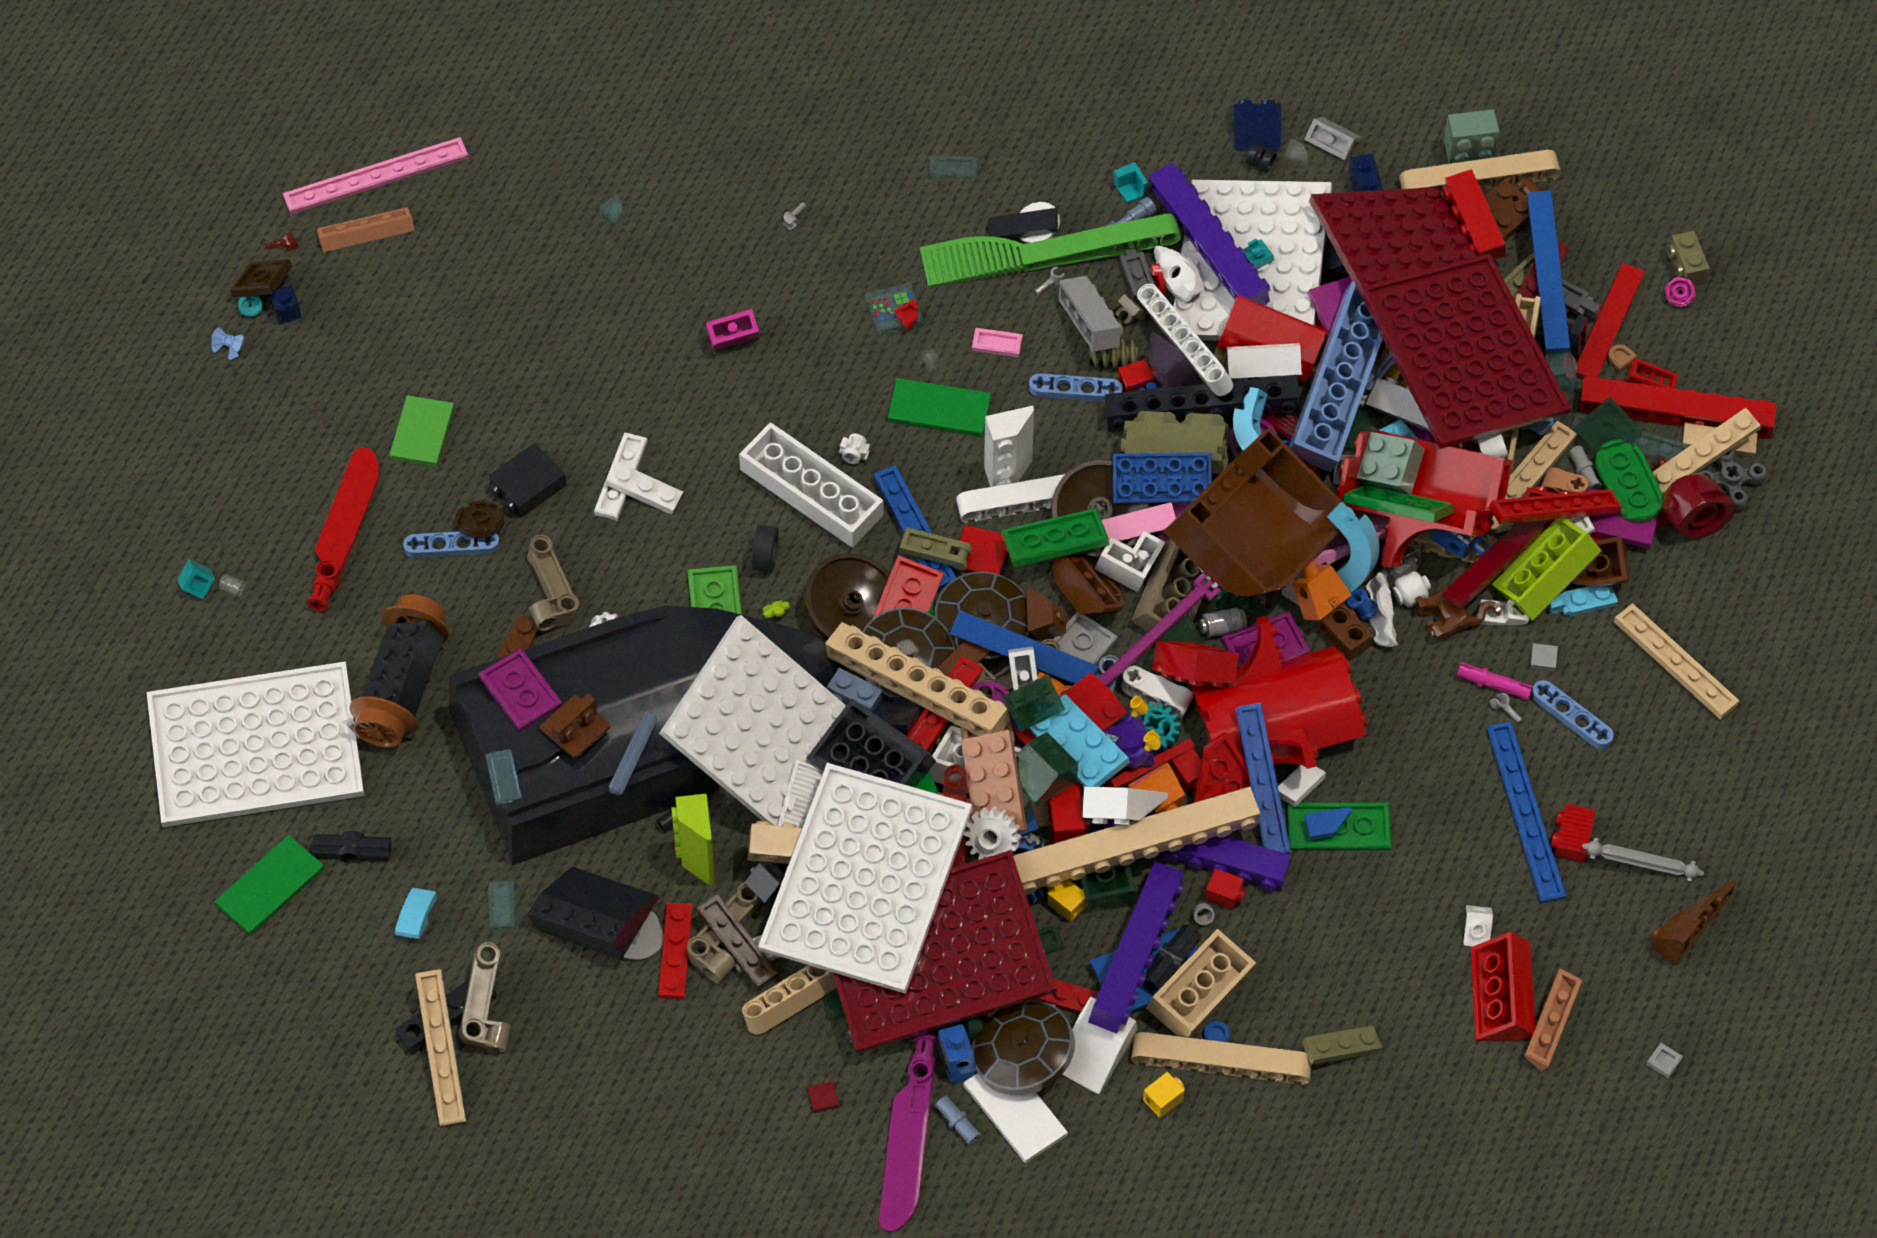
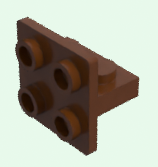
(576, 725)

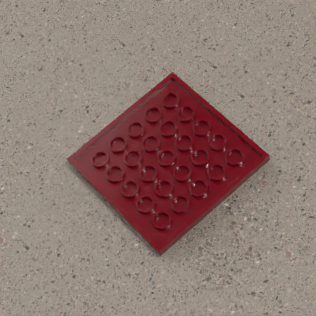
(1390, 232)

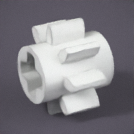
(854, 448)

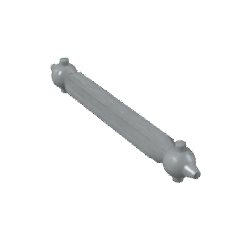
(1642, 859)

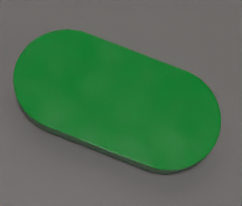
(1629, 476)

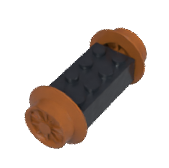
(400, 671)

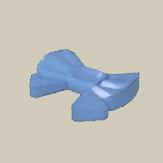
(222, 339)
(1540, 427)

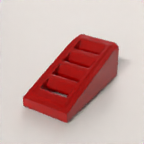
(1645, 367)

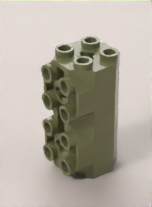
(1164, 434)

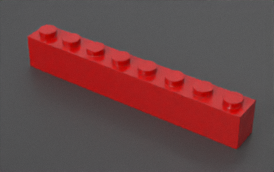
(1672, 405)

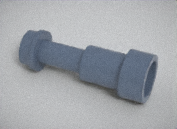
(1144, 209)

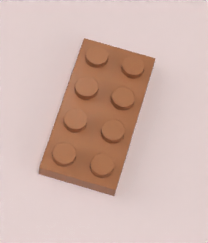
(994, 775)

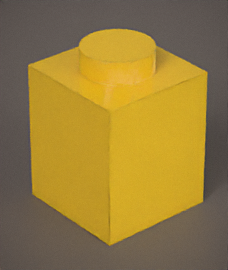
(1067, 899)
(1164, 1094)

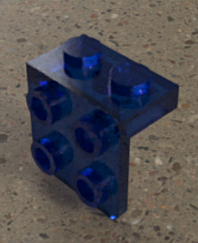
(1257, 124)

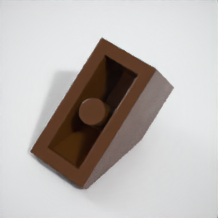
(1044, 616)

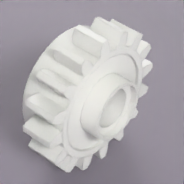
(996, 822)

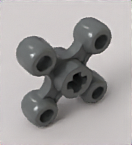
(1733, 476)

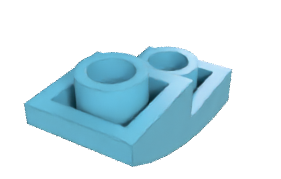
(415, 913)

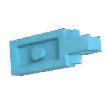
(1583, 600)

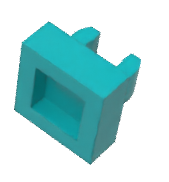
(1258, 253)

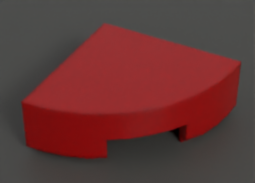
(1159, 281)
(907, 314)

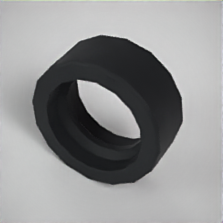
(765, 548)

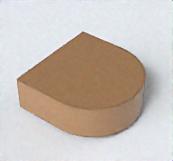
(1620, 356)

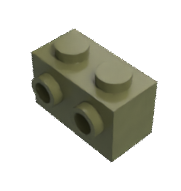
(1688, 258)

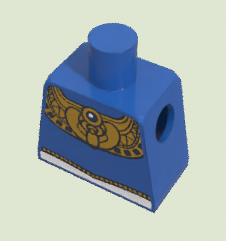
(954, 1049)

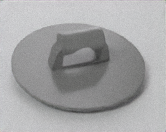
(647, 941)

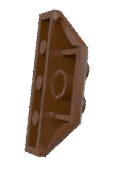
(1084, 586)

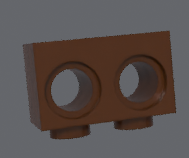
(1341, 633)

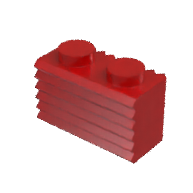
(1574, 831)

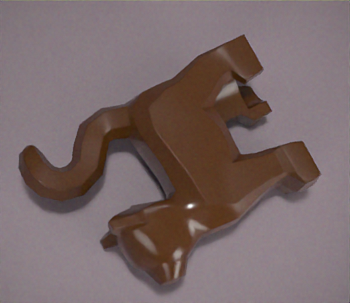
(1452, 617)

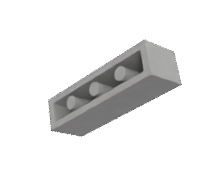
(1090, 313)
(1396, 402)

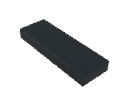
(1023, 224)

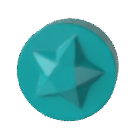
(250, 305)

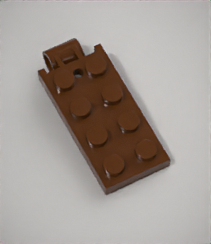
(1506, 212)

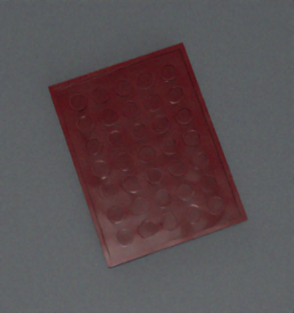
(1465, 350)
(972, 963)

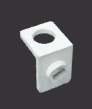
(1477, 925)

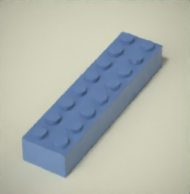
(1337, 384)

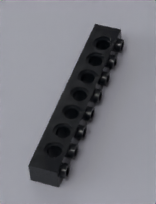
(1199, 399)

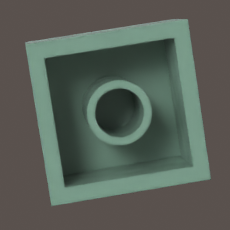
(1471, 136)
(1390, 462)

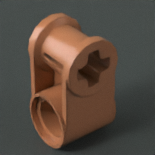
(1560, 480)

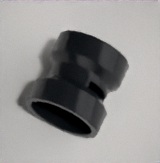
(1261, 157)

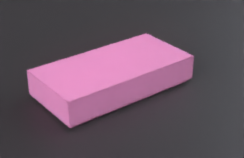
(997, 342)

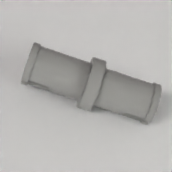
(1585, 467)

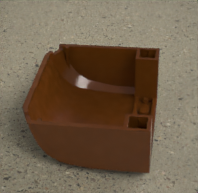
(1257, 520)

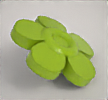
(777, 609)

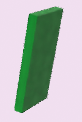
(939, 407)
(1398, 503)
(1055, 537)
(1362, 831)
(269, 885)

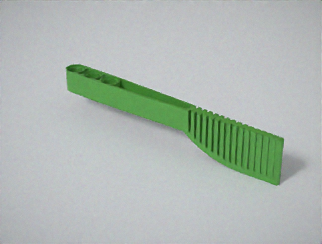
(991, 256)

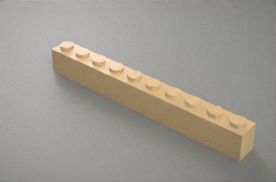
(1140, 839)

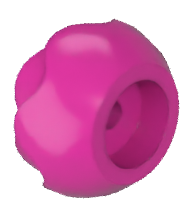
(1680, 284)

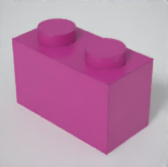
(732, 330)

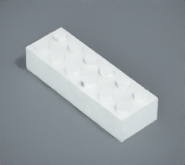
(811, 485)

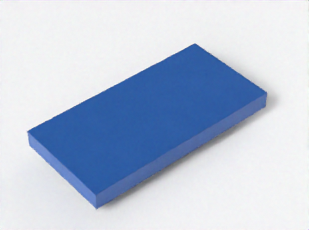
(1160, 477)

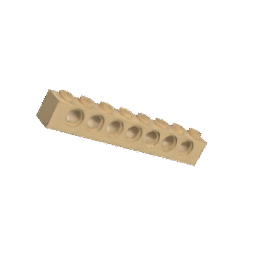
(842, 649)

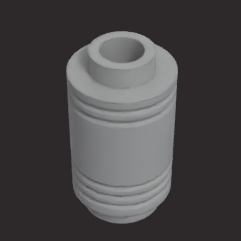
(1222, 622)

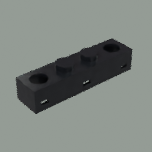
(455, 1005)

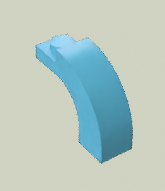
(1247, 421)
(1363, 545)

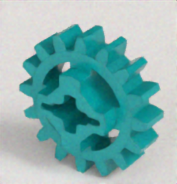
(1160, 721)

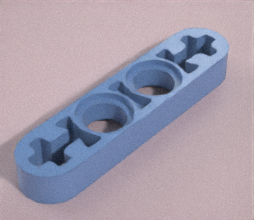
(1075, 384)
(451, 548)
(1575, 711)

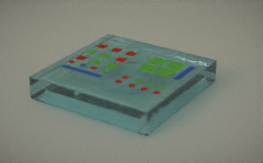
(884, 302)

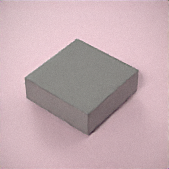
(1544, 657)
(1664, 1060)

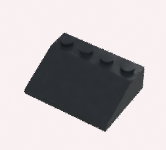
(872, 747)
(592, 911)

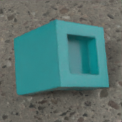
(1130, 182)
(195, 579)

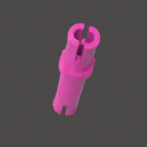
(1494, 681)

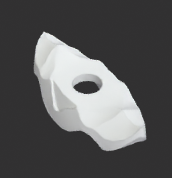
(1188, 282)
(1383, 621)

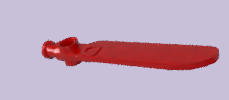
(343, 525)

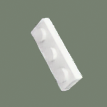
(644, 488)

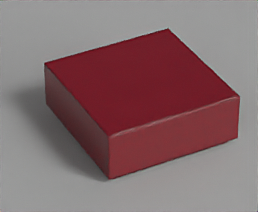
(823, 1097)

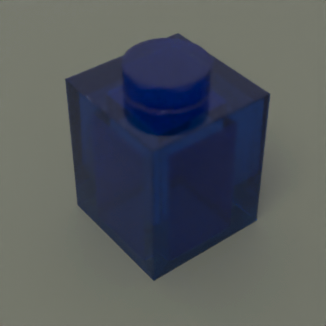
(285, 305)

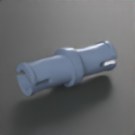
(957, 1120)

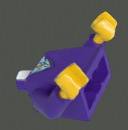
(1133, 737)

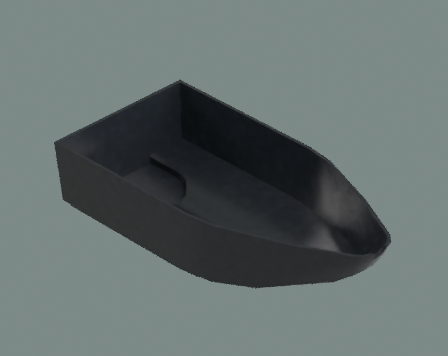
(629, 669)

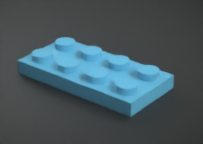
(1093, 750)

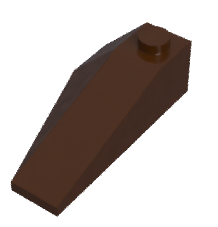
(1608, 567)
(1683, 929)

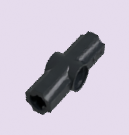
(352, 846)
(1171, 957)

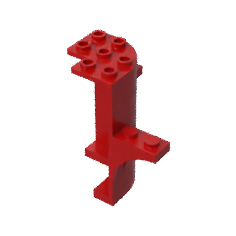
(1446, 475)
(1303, 700)

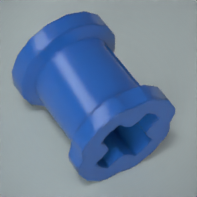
(1359, 600)

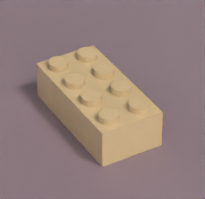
(1201, 985)

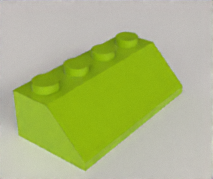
(1547, 567)
(693, 836)

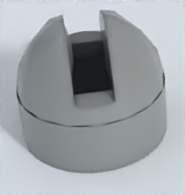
(1205, 917)

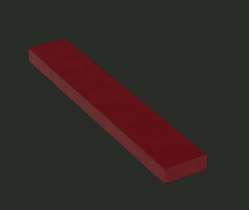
(1494, 561)

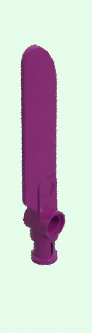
(908, 1140)

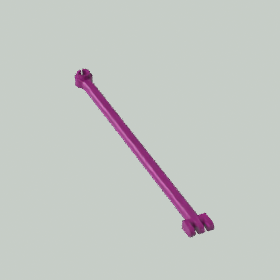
(1202, 590)

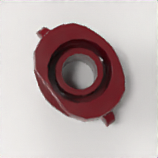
(1697, 505)

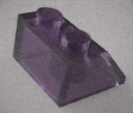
(1170, 364)

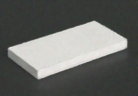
(1019, 1118)

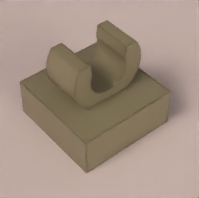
(1131, 308)

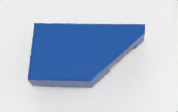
(1325, 823)

